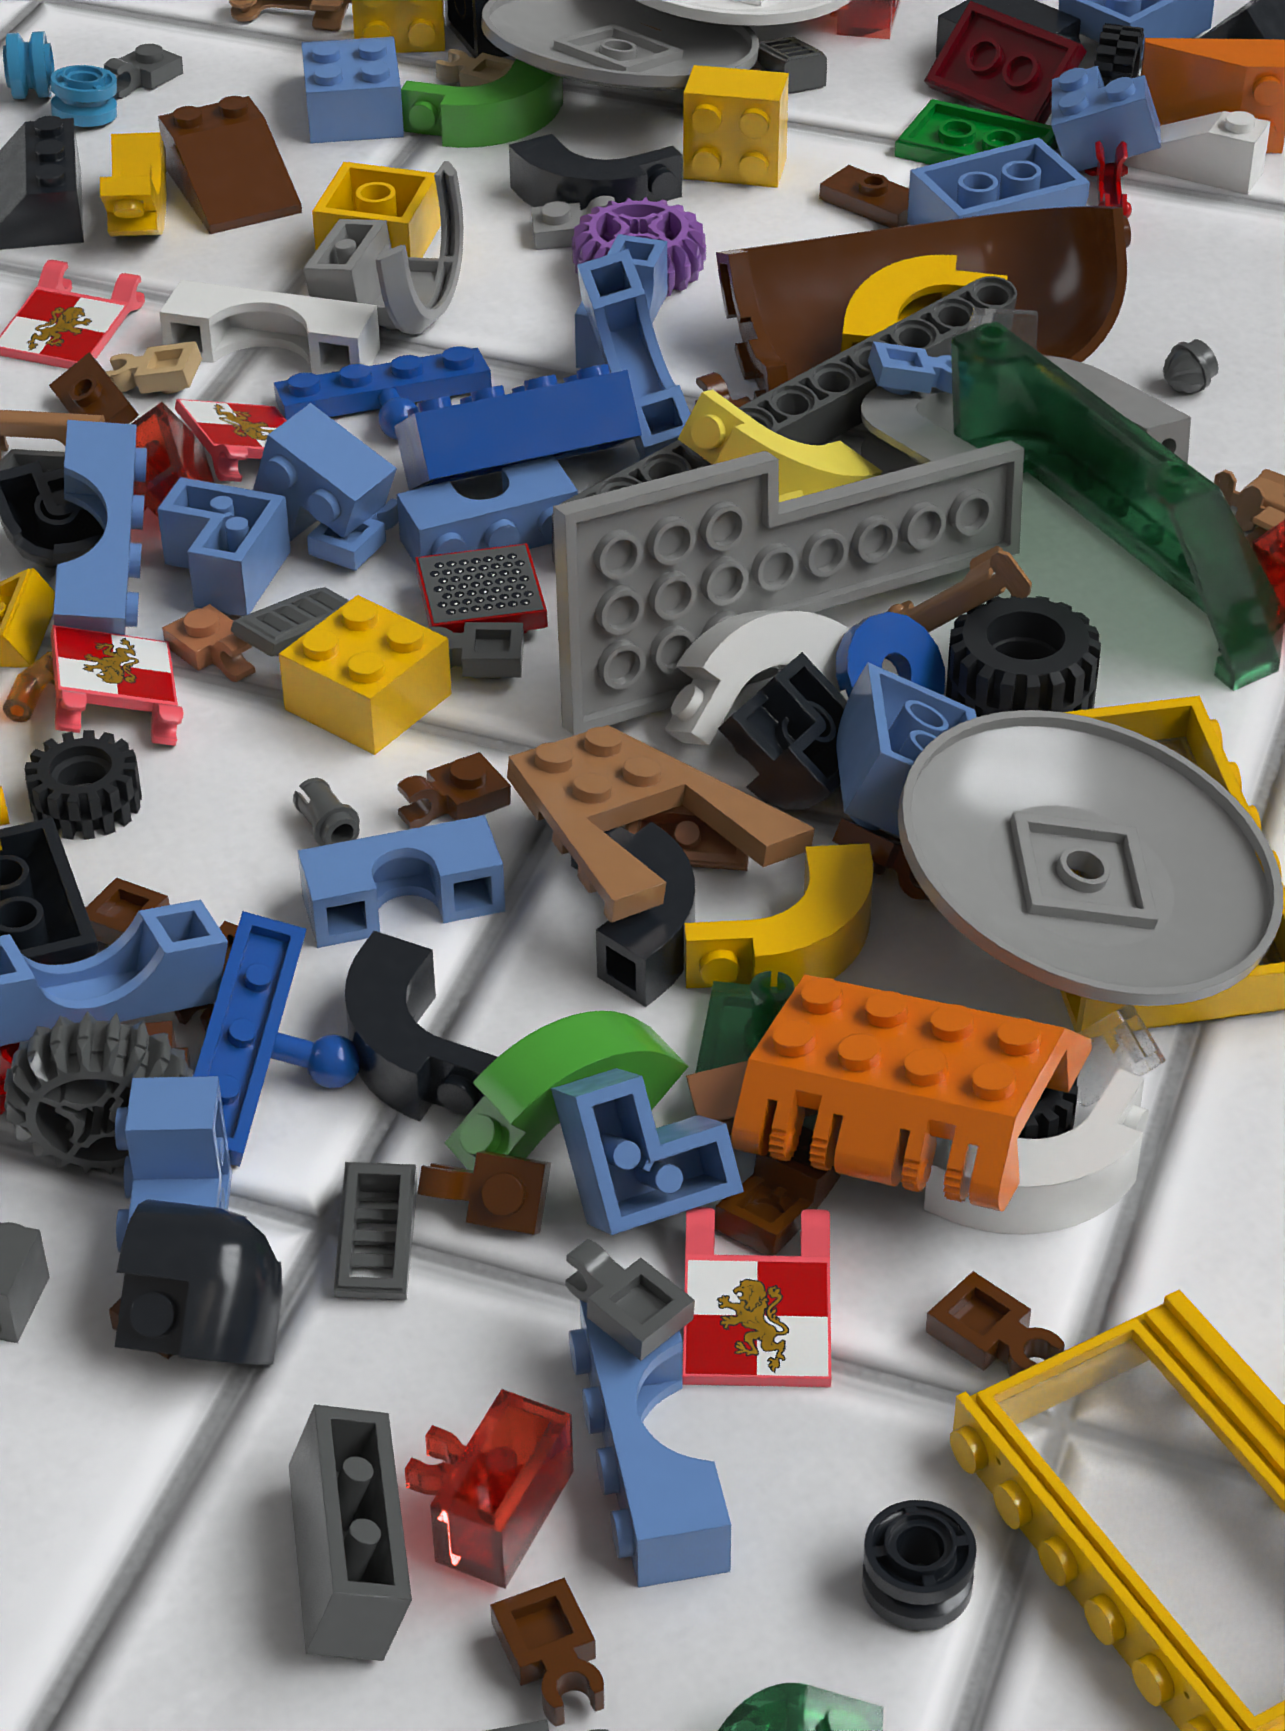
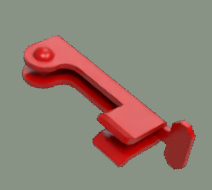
(1109, 178)

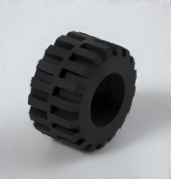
(1023, 657)

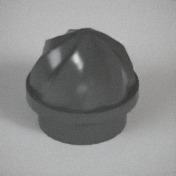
(1190, 366)

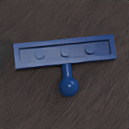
(386, 386)
(247, 1023)

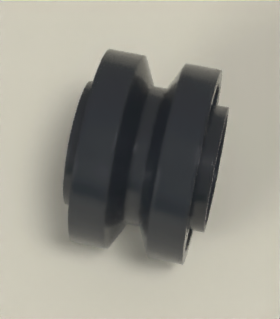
(915, 1594)

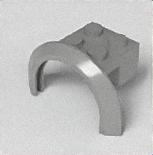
(362, 267)

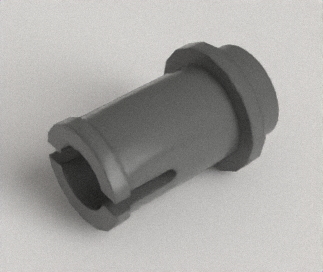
(329, 818)

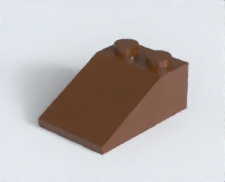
(227, 164)

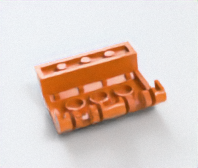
(895, 1078)

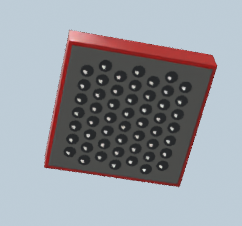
(481, 587)

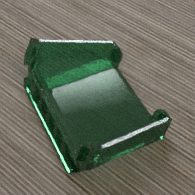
(1124, 487)

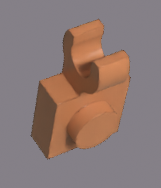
(206, 639)

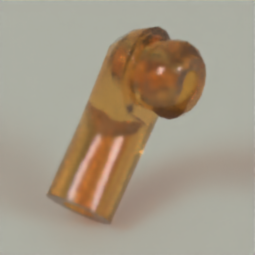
(28, 689)

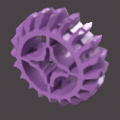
(647, 220)

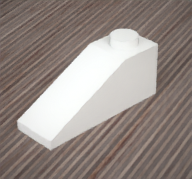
(1210, 150)

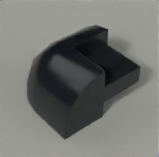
(40, 519)
(790, 736)
(198, 1285)

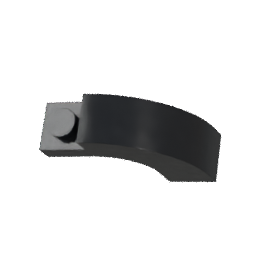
(549, 172)
(646, 950)
(399, 1059)

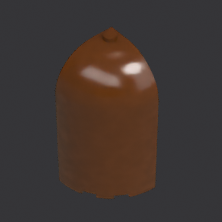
(796, 293)

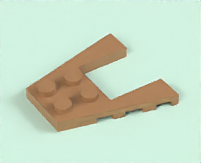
(613, 780)

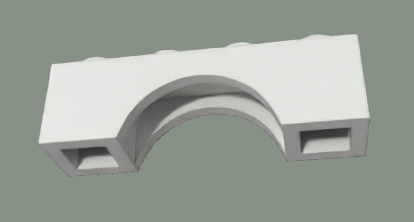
(237, 318)

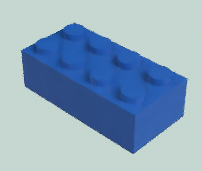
(501, 430)

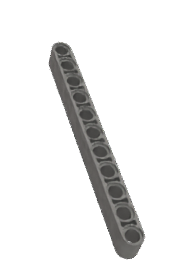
(830, 395)

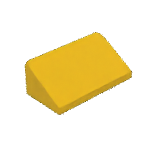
(24, 617)

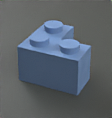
(1094, 112)
(323, 473)
(226, 539)
(173, 1144)
(630, 1168)

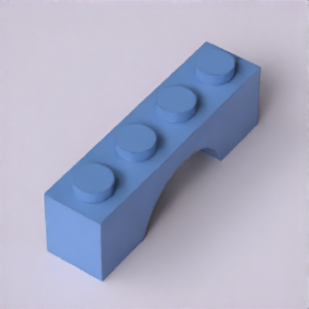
(628, 342)
(100, 478)
(159, 965)
(668, 1503)

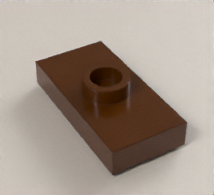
(867, 196)
(90, 390)

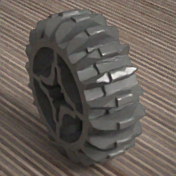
(75, 1078)

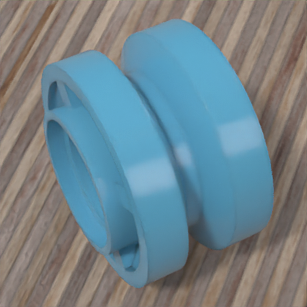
(28, 65)
(84, 94)

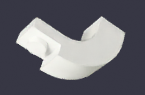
(737, 651)
(1060, 1176)

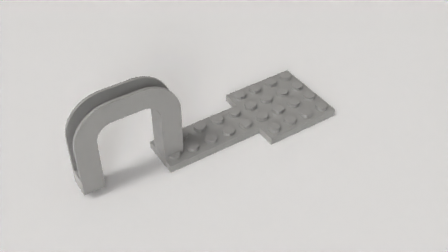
(685, 551)

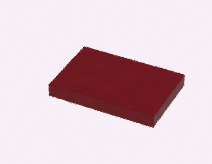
(1002, 64)

